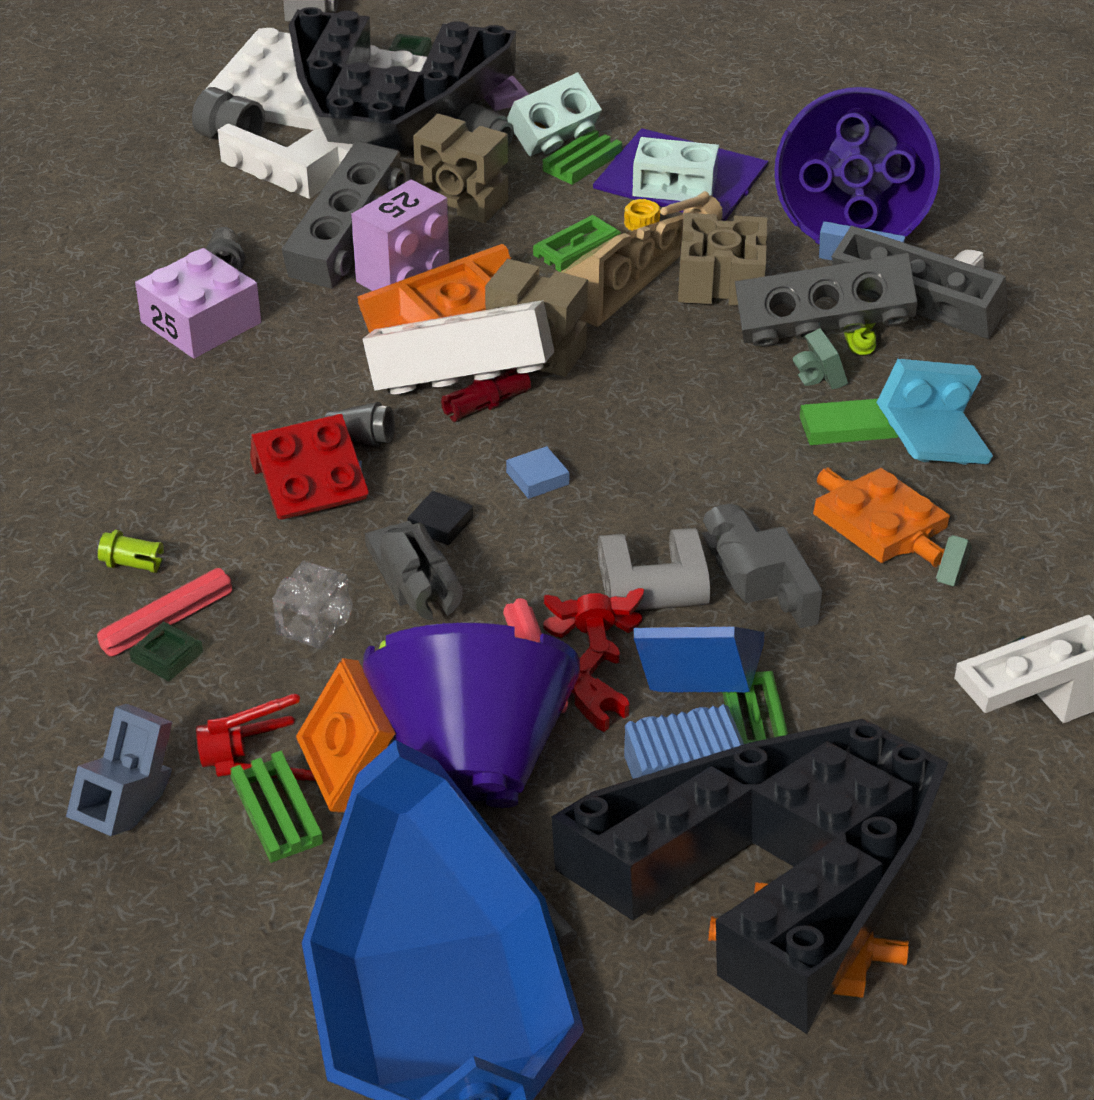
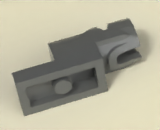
(762, 563)
(414, 568)

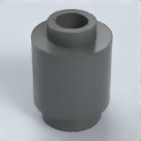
(477, 116)

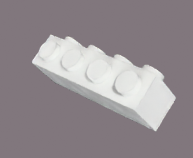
(459, 346)

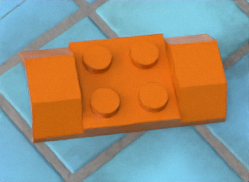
(435, 293)

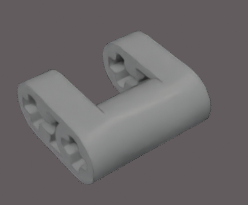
(664, 585)

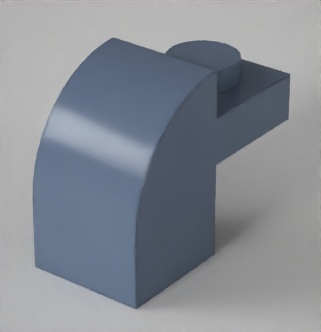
(130, 777)

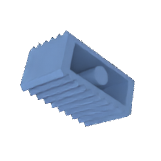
(674, 740)

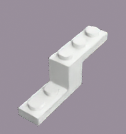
(297, 168)
(1049, 664)

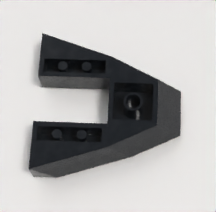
(392, 102)
(826, 800)

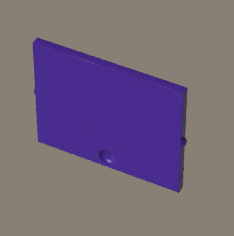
(734, 174)

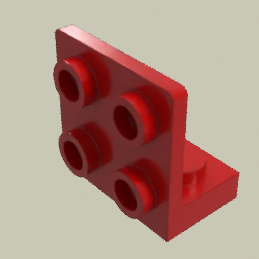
(308, 466)

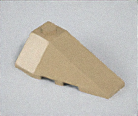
(626, 266)

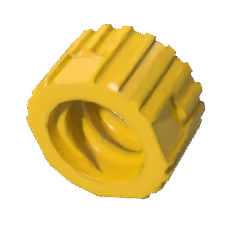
(641, 213)

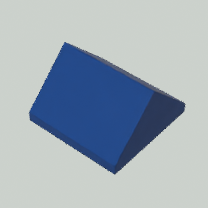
(699, 658)

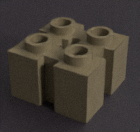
(463, 165)
(718, 255)
(564, 304)

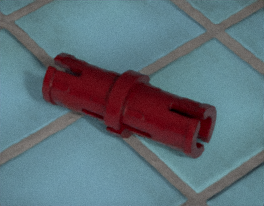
(485, 394)

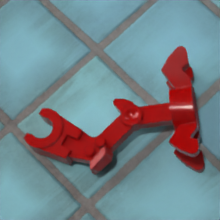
(594, 615)

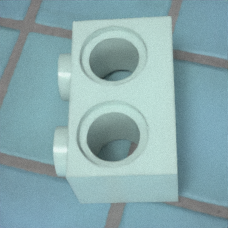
(549, 108)
(674, 169)

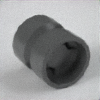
(219, 107)

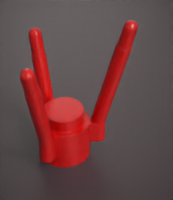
(224, 737)

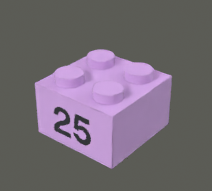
(400, 235)
(198, 302)

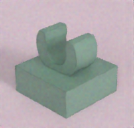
(820, 362)

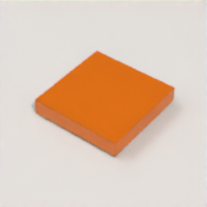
(343, 733)

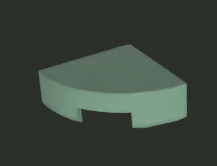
(954, 560)

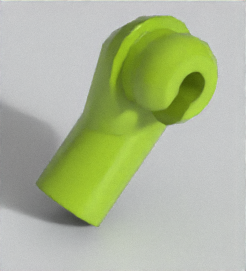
(862, 340)

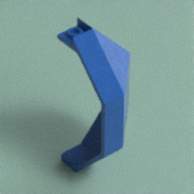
(432, 948)

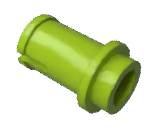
(130, 552)

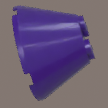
(857, 163)
(474, 700)

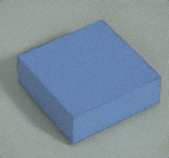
(537, 472)

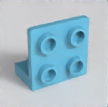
(927, 407)

